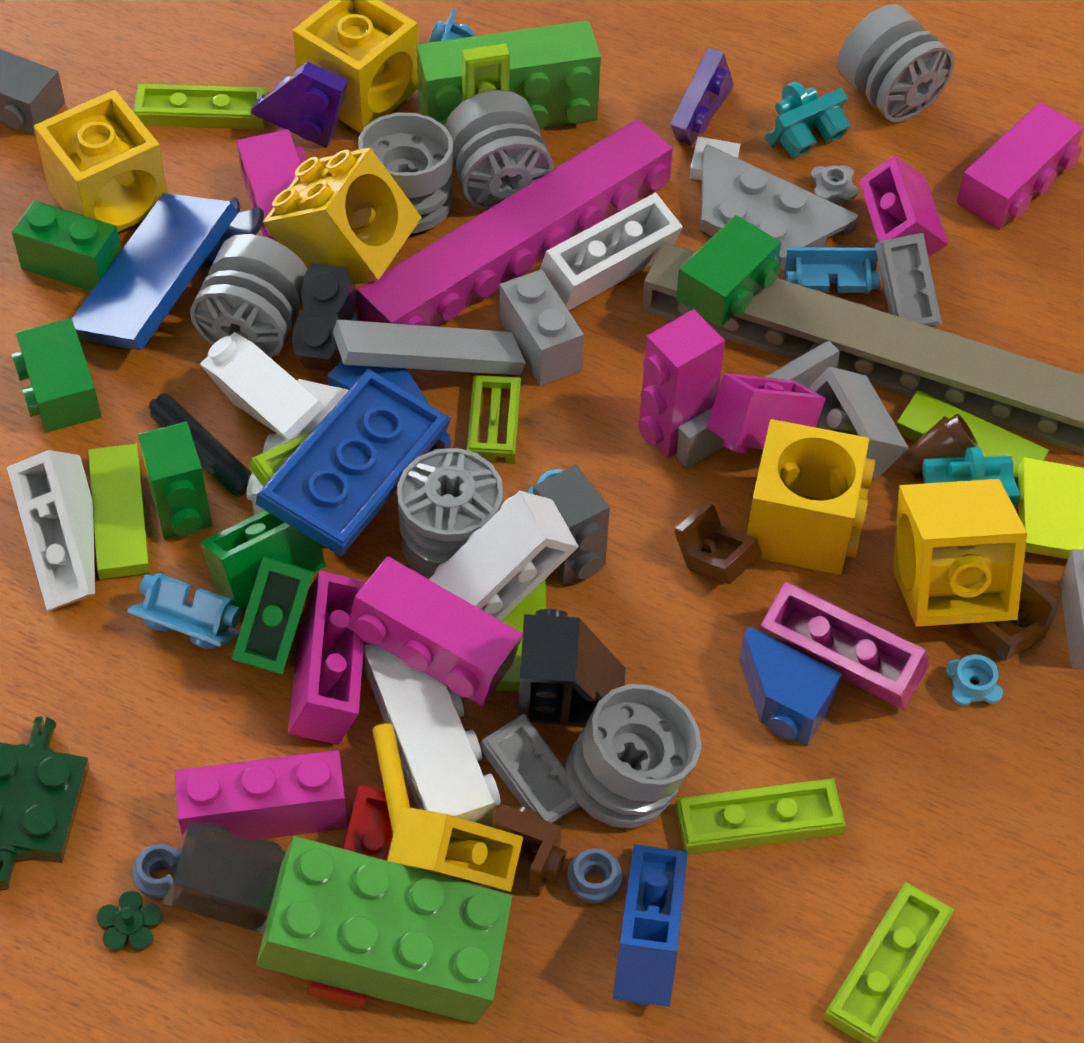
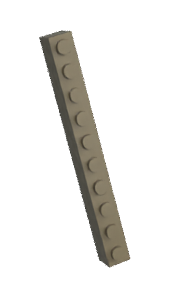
(895, 354)

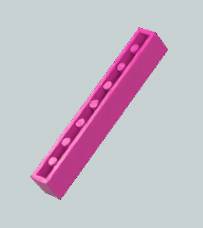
(519, 230)

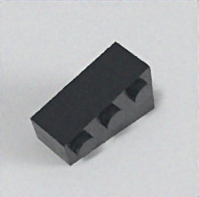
(563, 669)

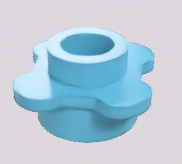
(979, 669)

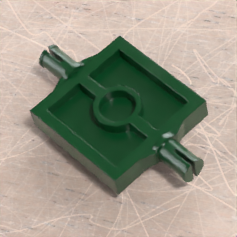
(37, 799)

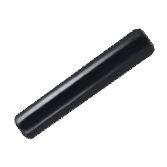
(211, 452)

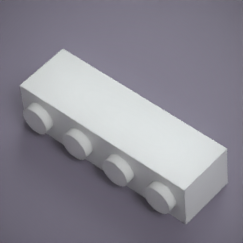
(431, 740)

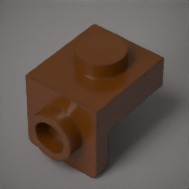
(714, 548)
(1033, 622)
(539, 843)

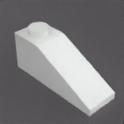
(260, 386)
(57, 524)

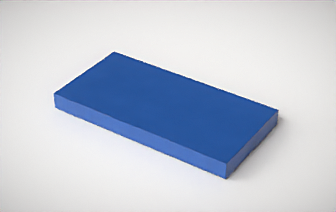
(152, 270)
(352, 462)

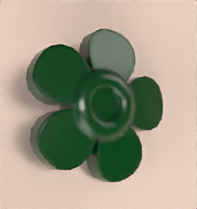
(129, 923)

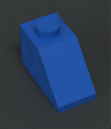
(787, 686)

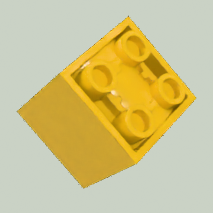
(369, 48)
(102, 161)
(344, 214)
(816, 465)
(959, 552)

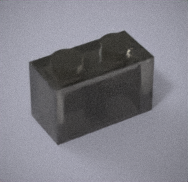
(224, 876)

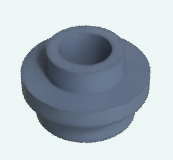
(149, 861)
(599, 862)

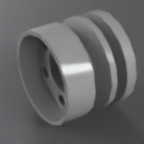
(895, 63)
(496, 147)
(418, 158)
(250, 292)
(442, 503)
(633, 755)

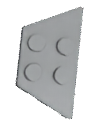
(766, 202)

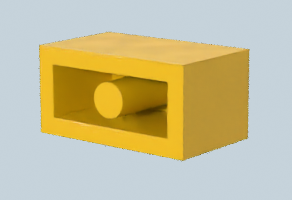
(455, 848)

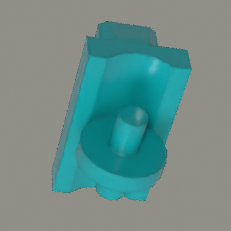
(802, 111)
(973, 467)

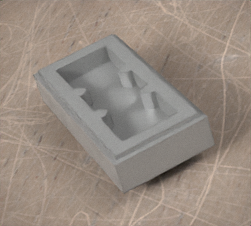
(908, 279)
(530, 769)

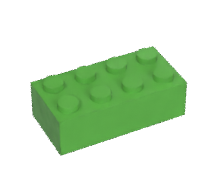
(549, 67)
(385, 930)

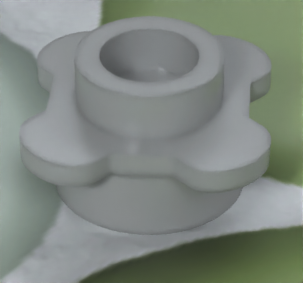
(834, 183)

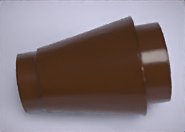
(944, 440)

